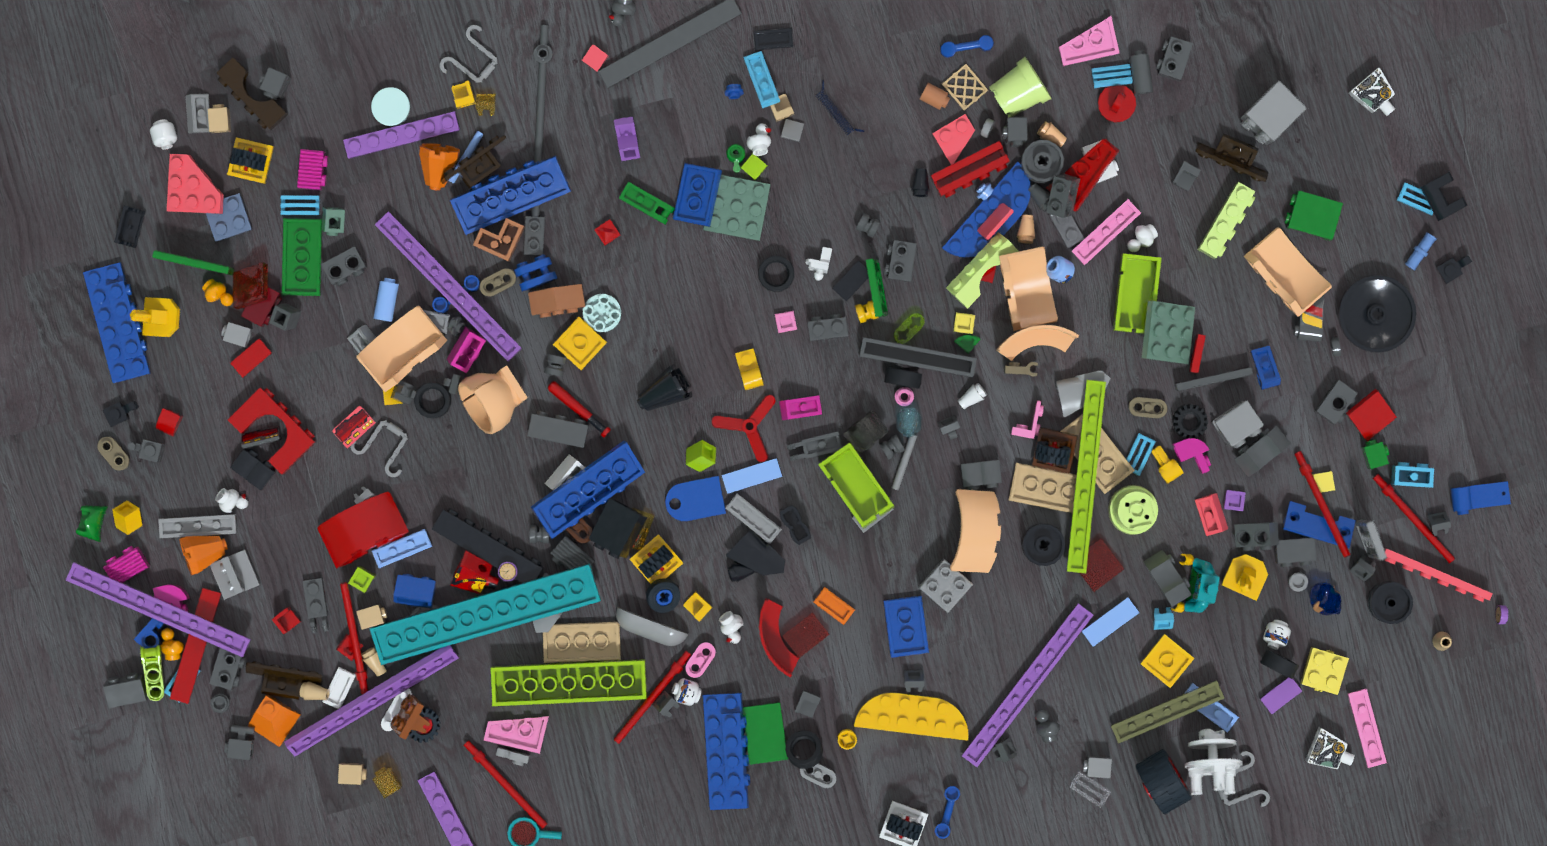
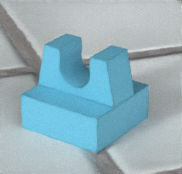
(1163, 621)

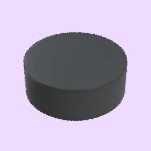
(1336, 346)

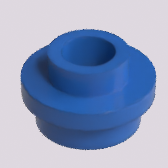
(733, 91)

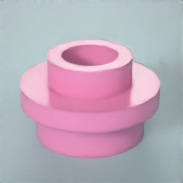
(898, 396)

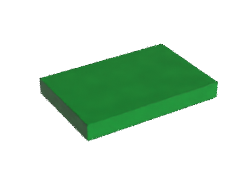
(877, 287)
(765, 733)

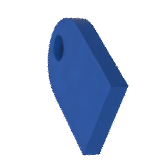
(697, 498)

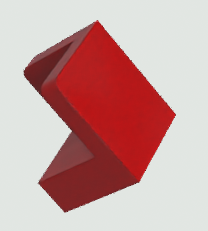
(286, 620)

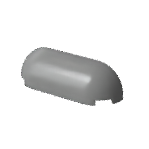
(649, 628)

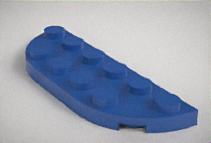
(1013, 192)

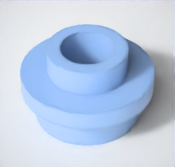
(984, 191)

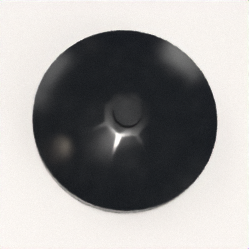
(1377, 314)

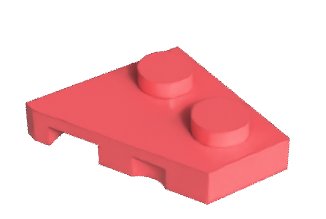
(954, 137)

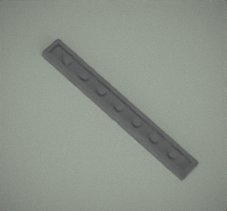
(669, 42)

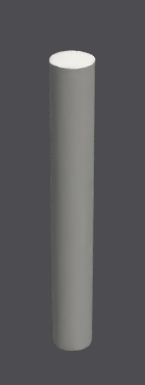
(903, 463)

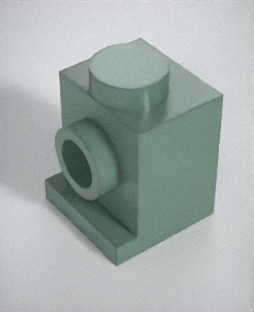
(339, 216)

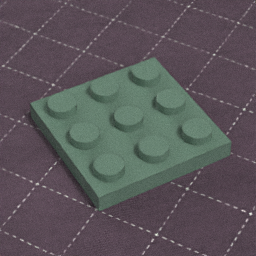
(739, 208)
(1168, 332)

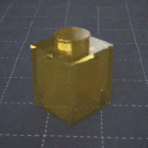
(386, 782)

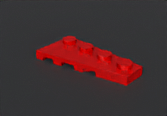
(1090, 169)

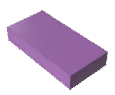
(1280, 695)

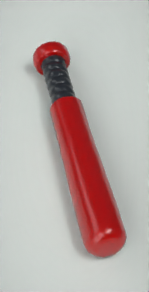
(559, 392)

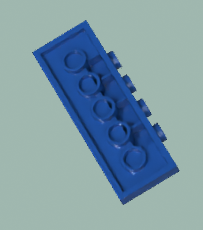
(510, 194)
(117, 331)
(588, 489)
(726, 751)

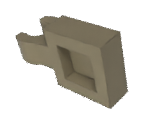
(1015, 368)

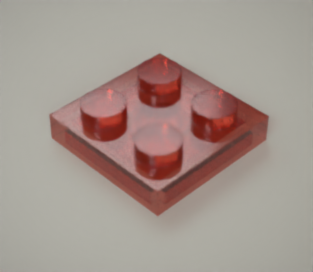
(250, 285)
(1101, 565)

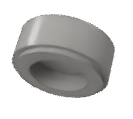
(987, 127)
(1298, 581)

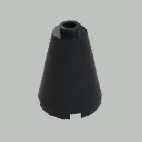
(665, 390)

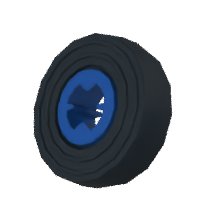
(671, 592)

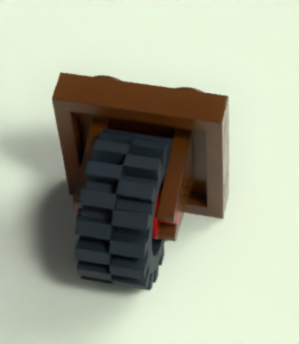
(1055, 450)

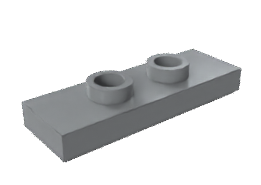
(753, 518)

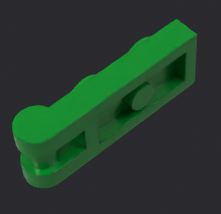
(646, 202)

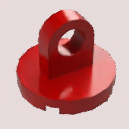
(1116, 103)

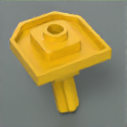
(158, 317)
(1246, 576)

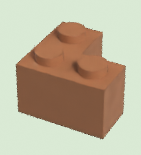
(502, 244)
(556, 300)

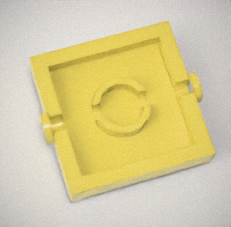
(1324, 671)

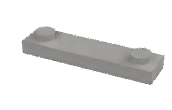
(197, 526)

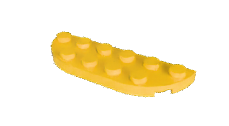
(912, 715)

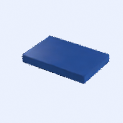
(697, 194)
(906, 626)

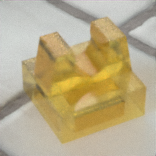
(485, 102)

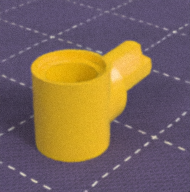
(1168, 468)

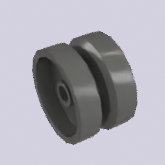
(1042, 150)

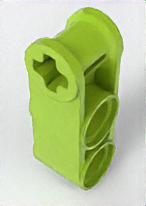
(152, 660)

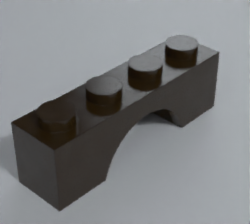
(235, 76)

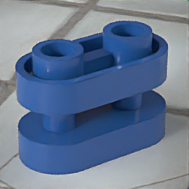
(541, 263)

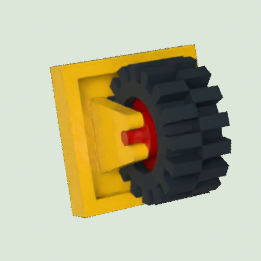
(250, 160)
(656, 560)

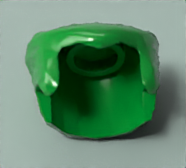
(91, 522)

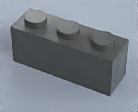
(558, 429)

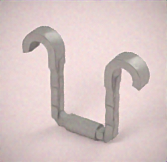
(489, 68)
(396, 430)
(1250, 794)

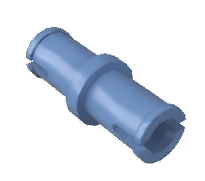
(1420, 251)

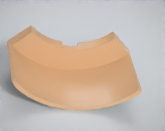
(1287, 272)
(1028, 288)
(1034, 336)
(401, 348)
(978, 531)

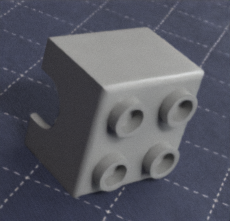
(1238, 424)
(945, 586)

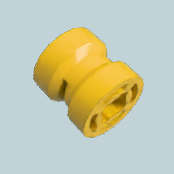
(869, 308)
(844, 739)

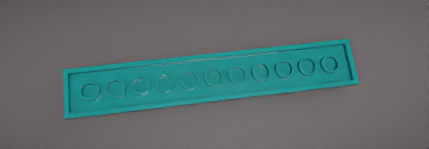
(485, 614)

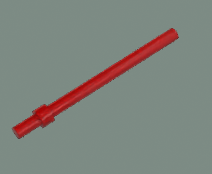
(1306, 470)
(1388, 490)
(676, 668)
(361, 674)
(480, 758)

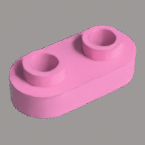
(700, 659)

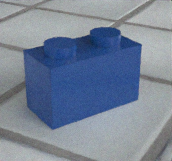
(414, 591)

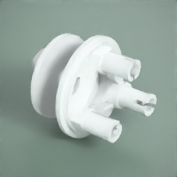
(1221, 769)

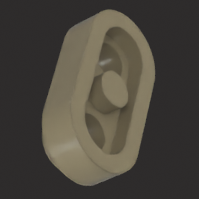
(498, 283)
(1147, 407)
(113, 453)

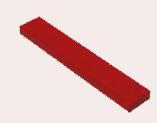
(194, 649)

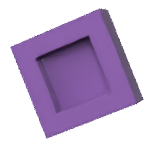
(1234, 500)

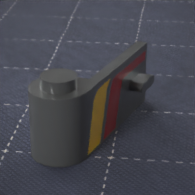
(1311, 322)

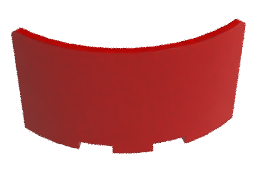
(362, 528)
(771, 638)

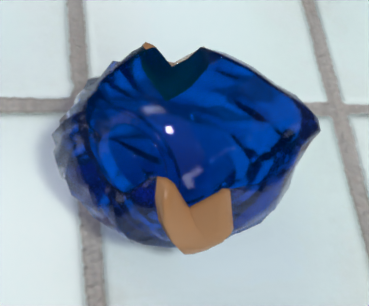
(1325, 599)

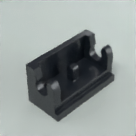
(129, 226)

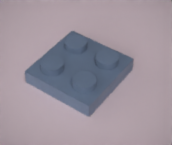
(232, 221)

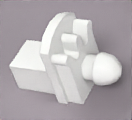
(822, 265)

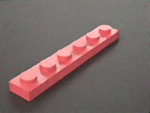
(1443, 578)

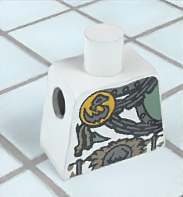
(1374, 93)
(1328, 750)

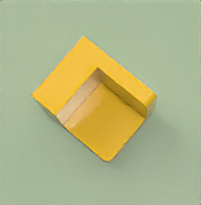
(463, 95)
(127, 517)
(697, 606)

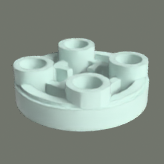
(390, 106)
(602, 312)

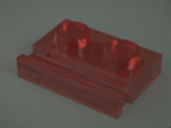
(805, 635)

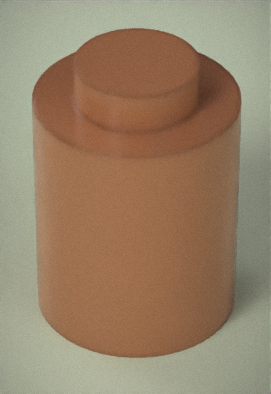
(934, 96)

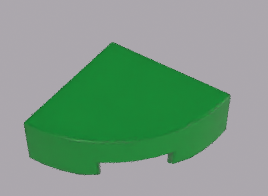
(967, 342)

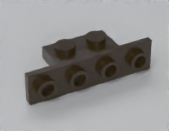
(1235, 155)
(477, 167)
(282, 681)

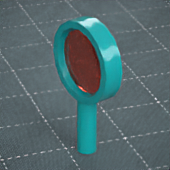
(526, 832)

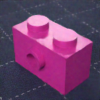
(466, 350)

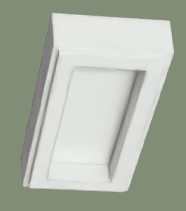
(340, 687)

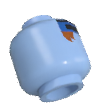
(1060, 269)

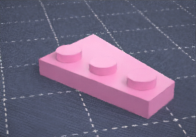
(1092, 44)
(519, 733)

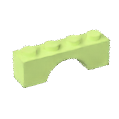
(966, 284)

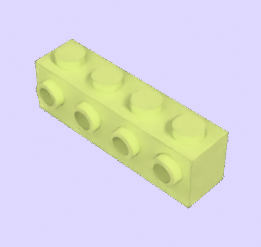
(1225, 221)

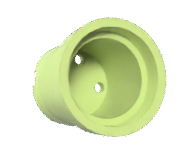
(1019, 89)
(1120, 514)

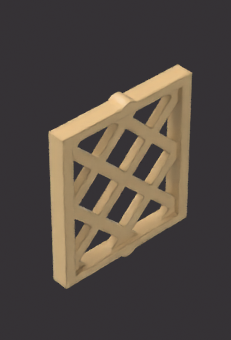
(974, 98)

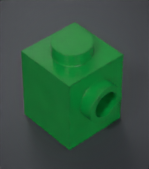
(1375, 454)

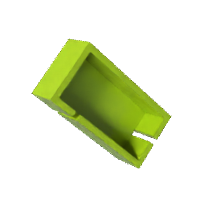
(1134, 291)
(856, 485)

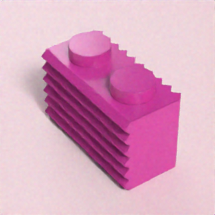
(312, 169)
(127, 565)

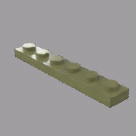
(1167, 711)

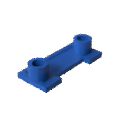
(1316, 526)

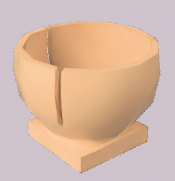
(492, 400)

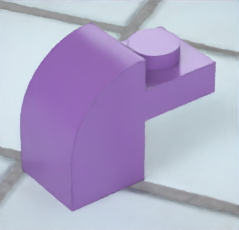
(627, 138)

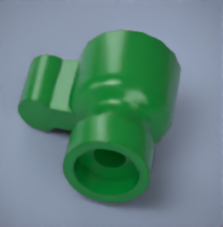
(736, 154)

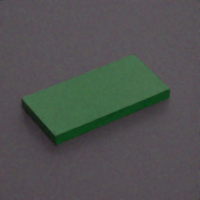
(302, 257)
(193, 262)

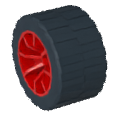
(1163, 781)

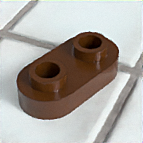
(580, 526)

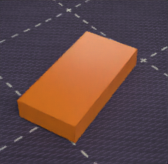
(834, 605)

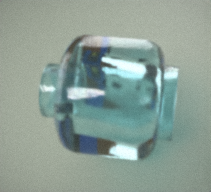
(909, 422)

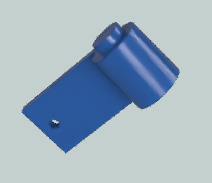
(1479, 496)

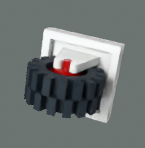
(903, 825)

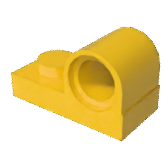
(749, 369)

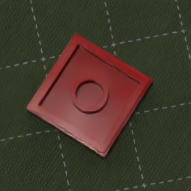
(1371, 415)

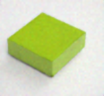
(754, 166)

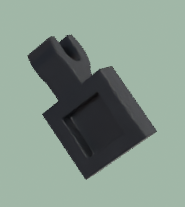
(1451, 269)
(118, 413)

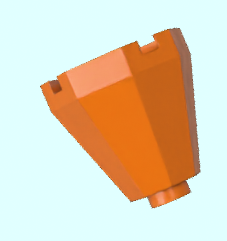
(436, 161)
(202, 551)

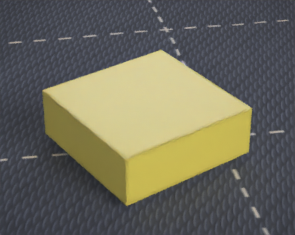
(964, 323)
(1324, 481)

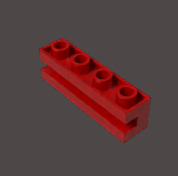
(970, 168)

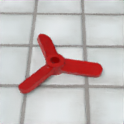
(740, 425)

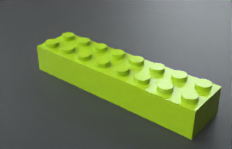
(568, 682)

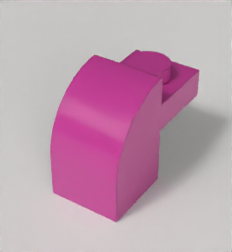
(1194, 448)
(172, 594)

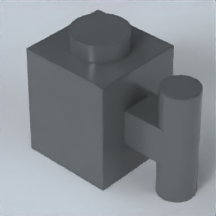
(148, 450)
(240, 747)

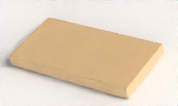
(1111, 465)
(1043, 487)
(582, 642)

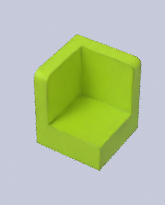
(700, 456)
(361, 579)

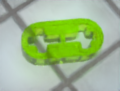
(912, 332)

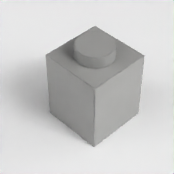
(236, 334)
(1097, 767)

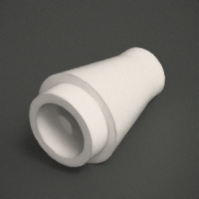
(972, 395)

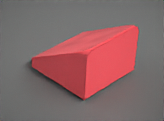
(595, 57)

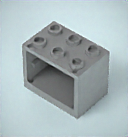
(1272, 113)

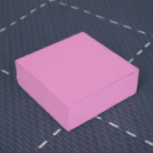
(785, 322)

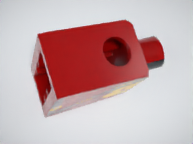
(473, 574)

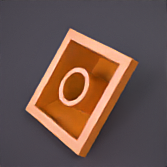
(274, 720)

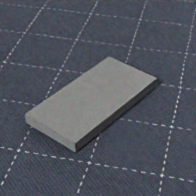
(1370, 539)

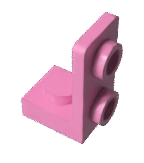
(1021, 430)

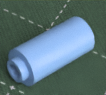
(386, 300)

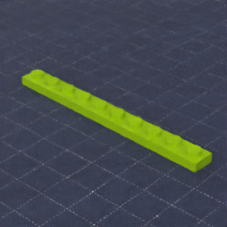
(1086, 476)

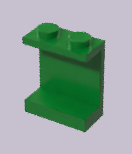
(1313, 215)

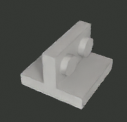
(234, 574)

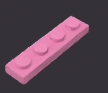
(1106, 232)
(1366, 728)

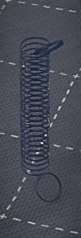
(860, 130)

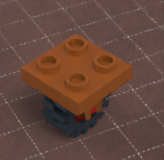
(415, 720)

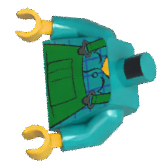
(1203, 585)

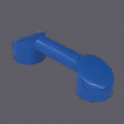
(948, 49)
(471, 284)
(943, 829)

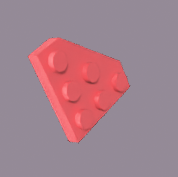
(191, 188)

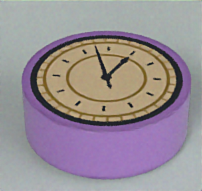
(507, 571)
(1501, 614)

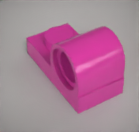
(800, 407)

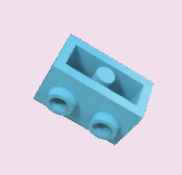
(1412, 476)

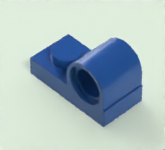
(1266, 367)
(149, 630)

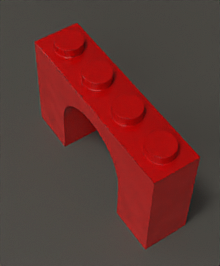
(297, 440)

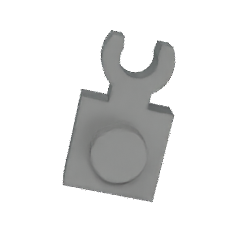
(518, 757)

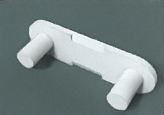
(394, 709)

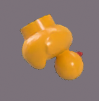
(216, 291)
(170, 647)

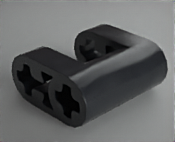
(1437, 200)

